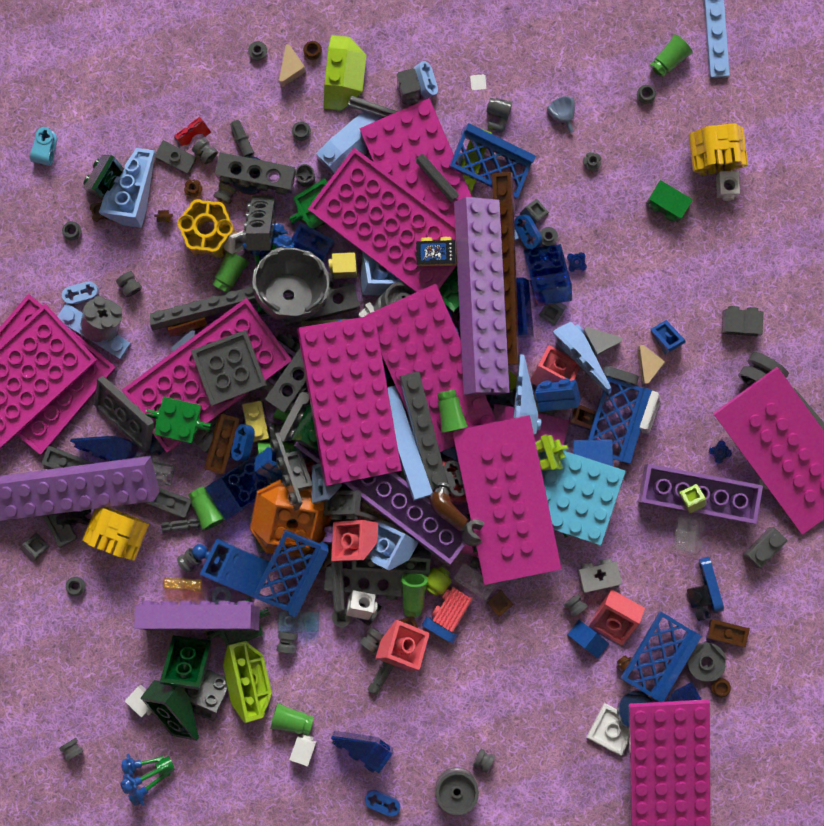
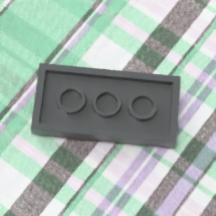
(124, 413)

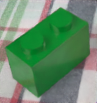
(669, 201)

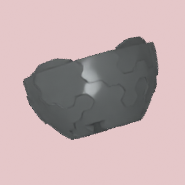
(293, 273)

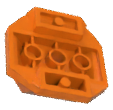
(272, 516)

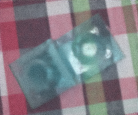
(302, 622)

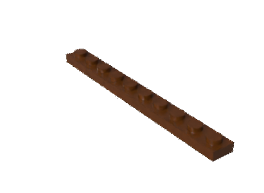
(503, 191)

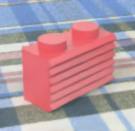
(451, 609)

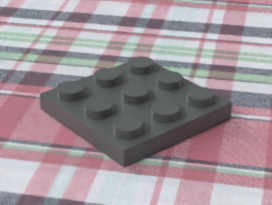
(229, 367)

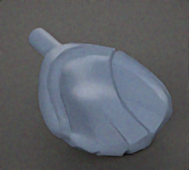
(563, 110)

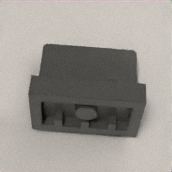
(346, 507)
(208, 698)

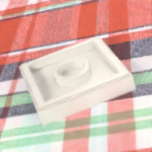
(650, 412)
(608, 730)

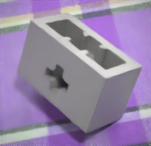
(590, 582)

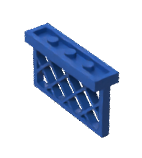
(496, 145)
(633, 428)
(307, 575)
(676, 661)

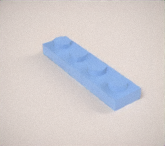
(72, 317)

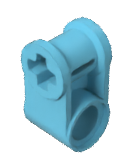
(43, 150)

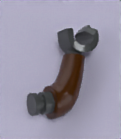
(442, 505)

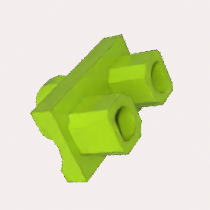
(554, 452)

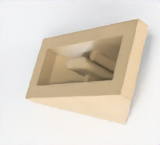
(291, 67)
(648, 363)

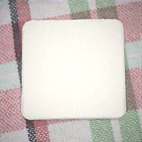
(478, 82)

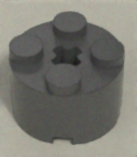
(101, 319)

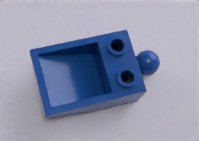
(595, 450)
(235, 568)

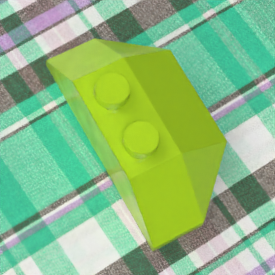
(343, 72)
(247, 680)

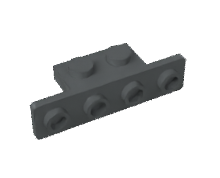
(294, 471)

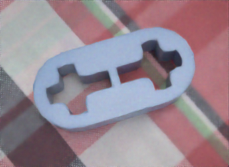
(426, 79)
(78, 288)

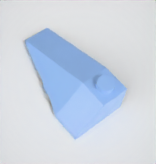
(524, 396)

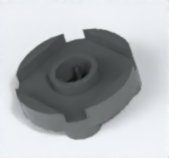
(717, 662)

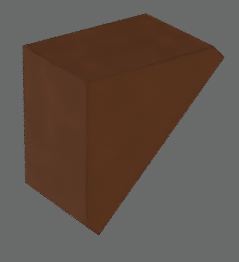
(582, 417)

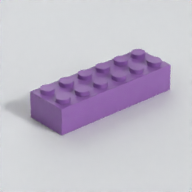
(723, 496)
(190, 616)

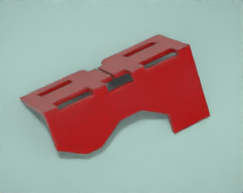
(199, 129)

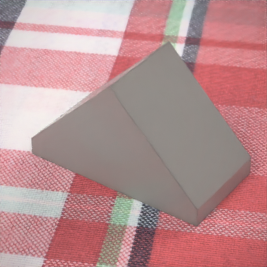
(600, 341)

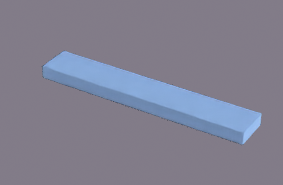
(408, 450)

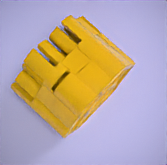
(718, 146)
(198, 214)
(117, 531)

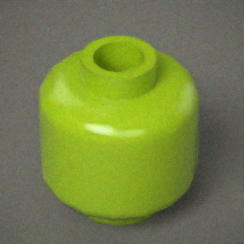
(438, 581)

